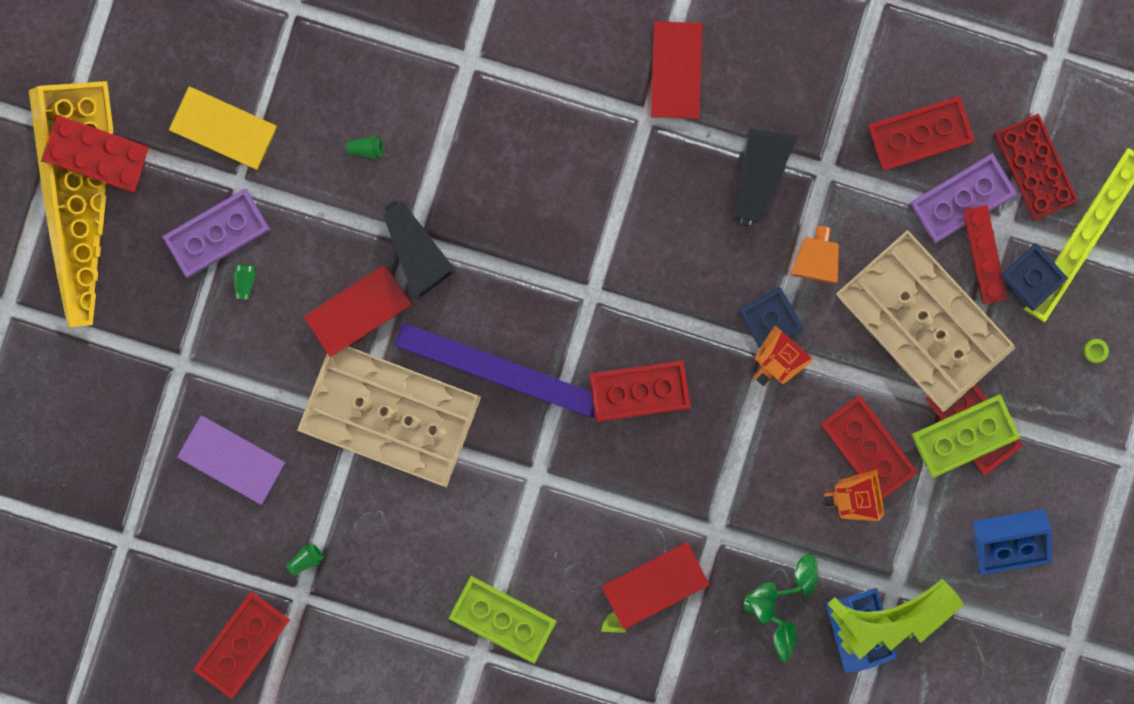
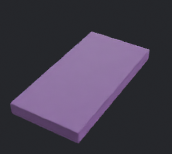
(976, 186)
(216, 233)
(231, 460)

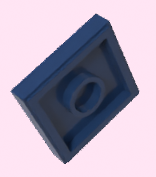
(1033, 277)
(766, 313)

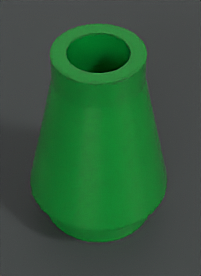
(365, 147)
(243, 280)
(305, 559)

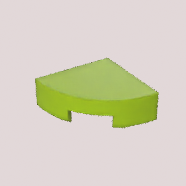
(612, 624)

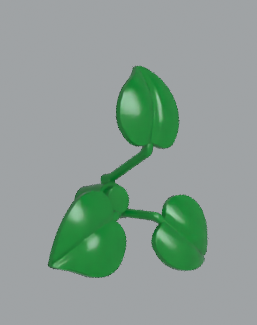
(763, 603)

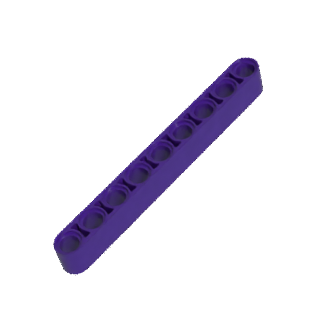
(495, 369)

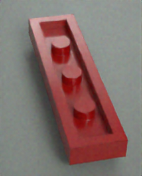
(984, 254)

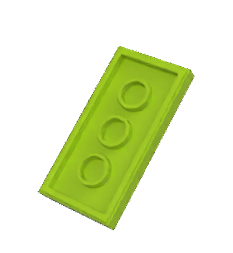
(965, 436)
(502, 619)

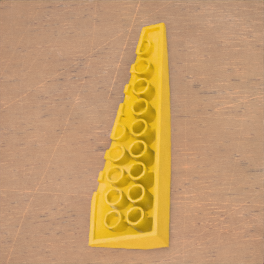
(72, 201)

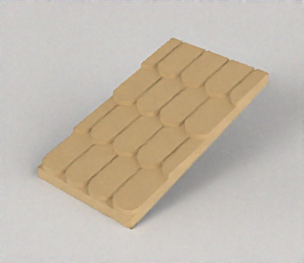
(925, 321)
(389, 414)

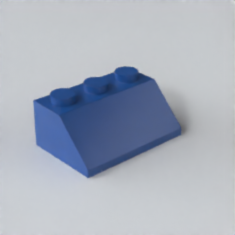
(1012, 541)
(867, 602)

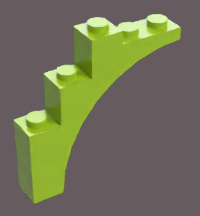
(915, 618)

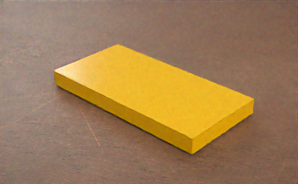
(223, 128)

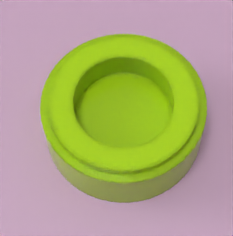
(1096, 351)

